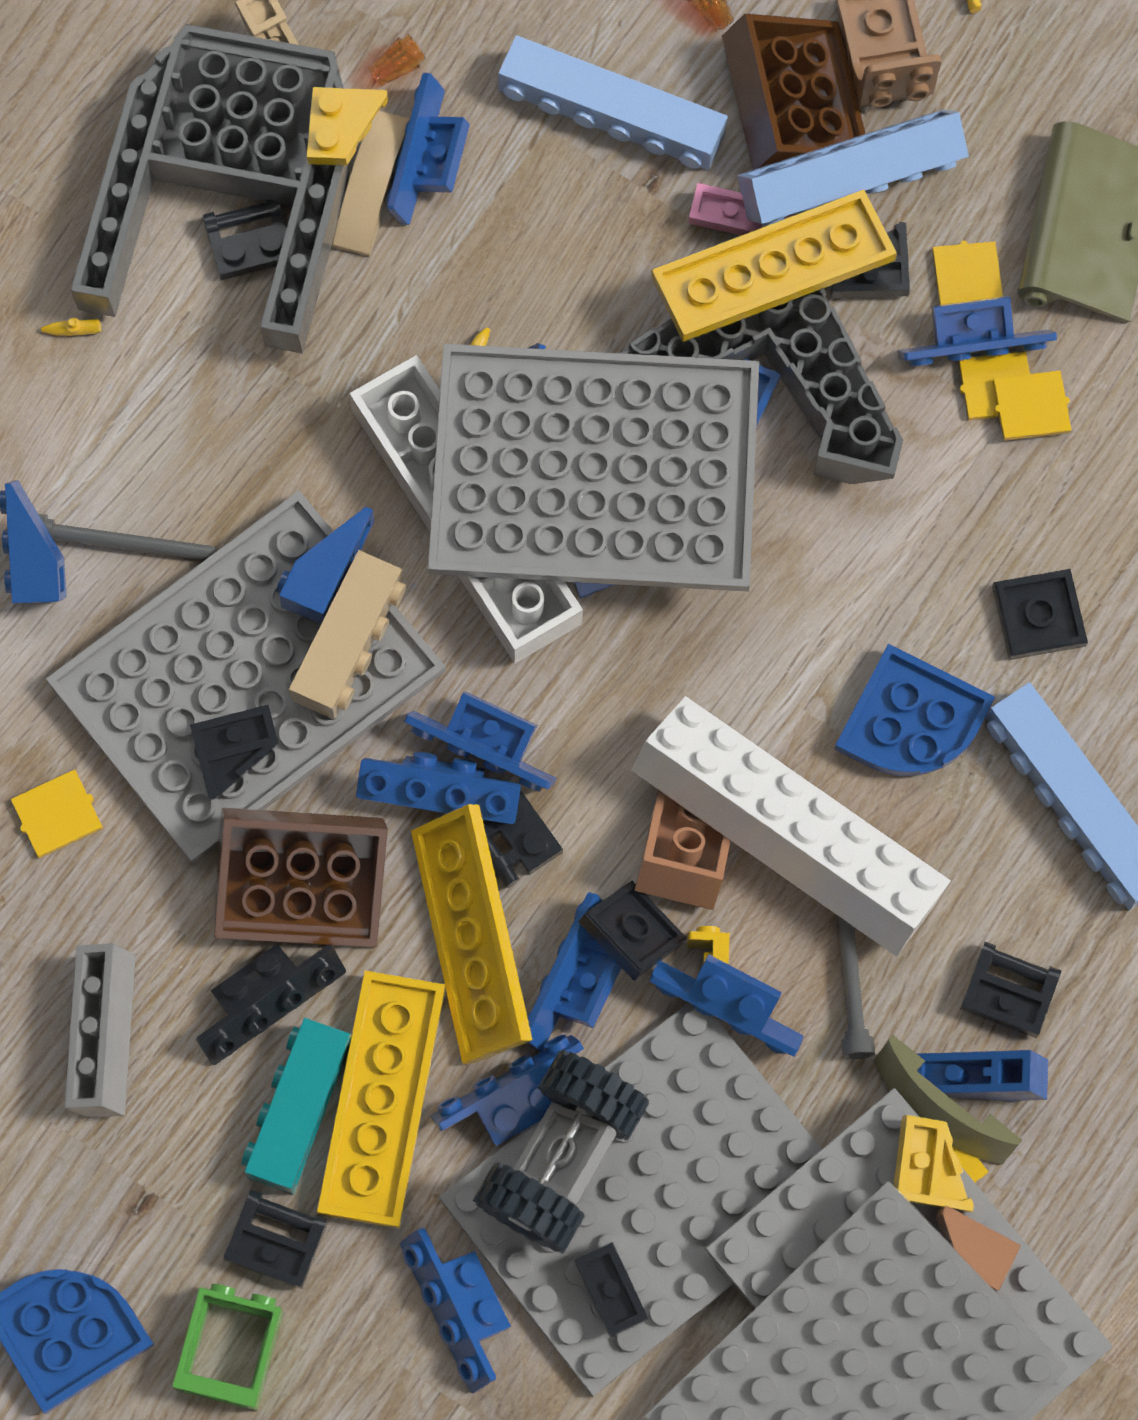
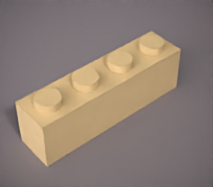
(347, 635)

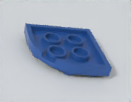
(912, 717)
(67, 1333)

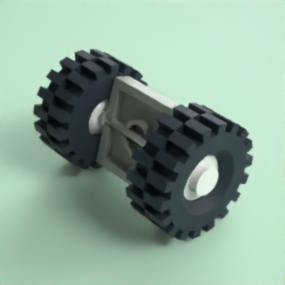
(564, 1151)

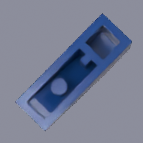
(321, 570)
(988, 1074)

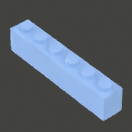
(612, 103)
(854, 165)
(1071, 788)

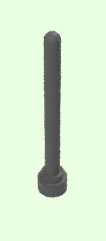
(127, 541)
(857, 1041)

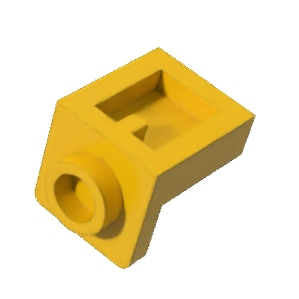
(710, 938)

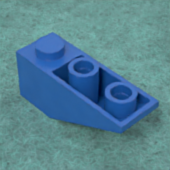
(34, 557)

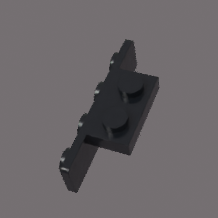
(263, 995)

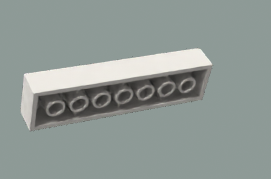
(402, 422)
(790, 825)

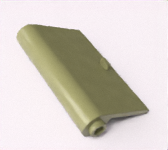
(1082, 222)

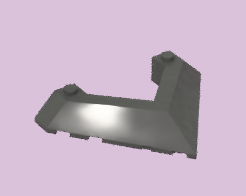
(820, 371)

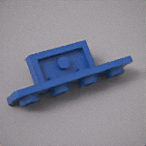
(429, 151)
(974, 327)
(489, 734)
(438, 786)
(576, 982)
(731, 997)
(510, 1100)
(460, 1304)

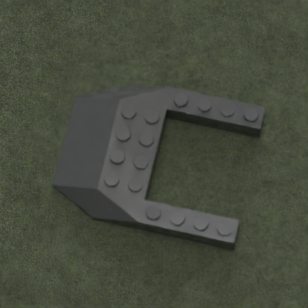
(230, 121)

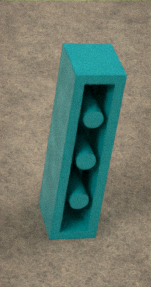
(297, 1106)

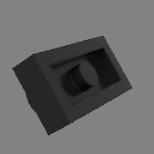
(611, 1290)

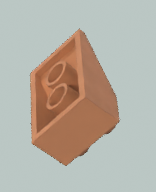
(682, 856)

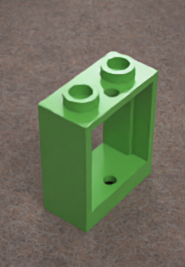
(216, 1390)

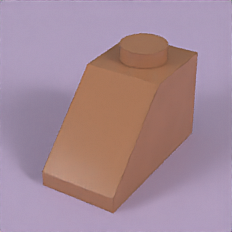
(980, 1246)

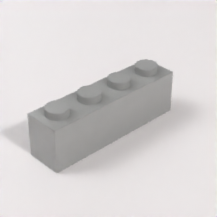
(100, 1030)

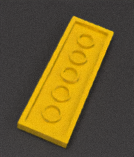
(773, 265)
(471, 934)
(381, 1099)

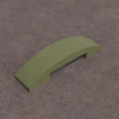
(985, 1141)

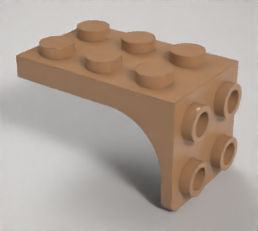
(887, 51)

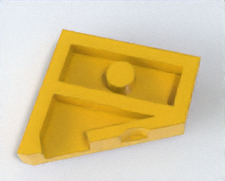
(340, 122)
(927, 1166)

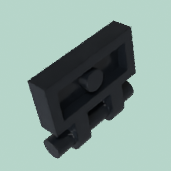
(528, 839)

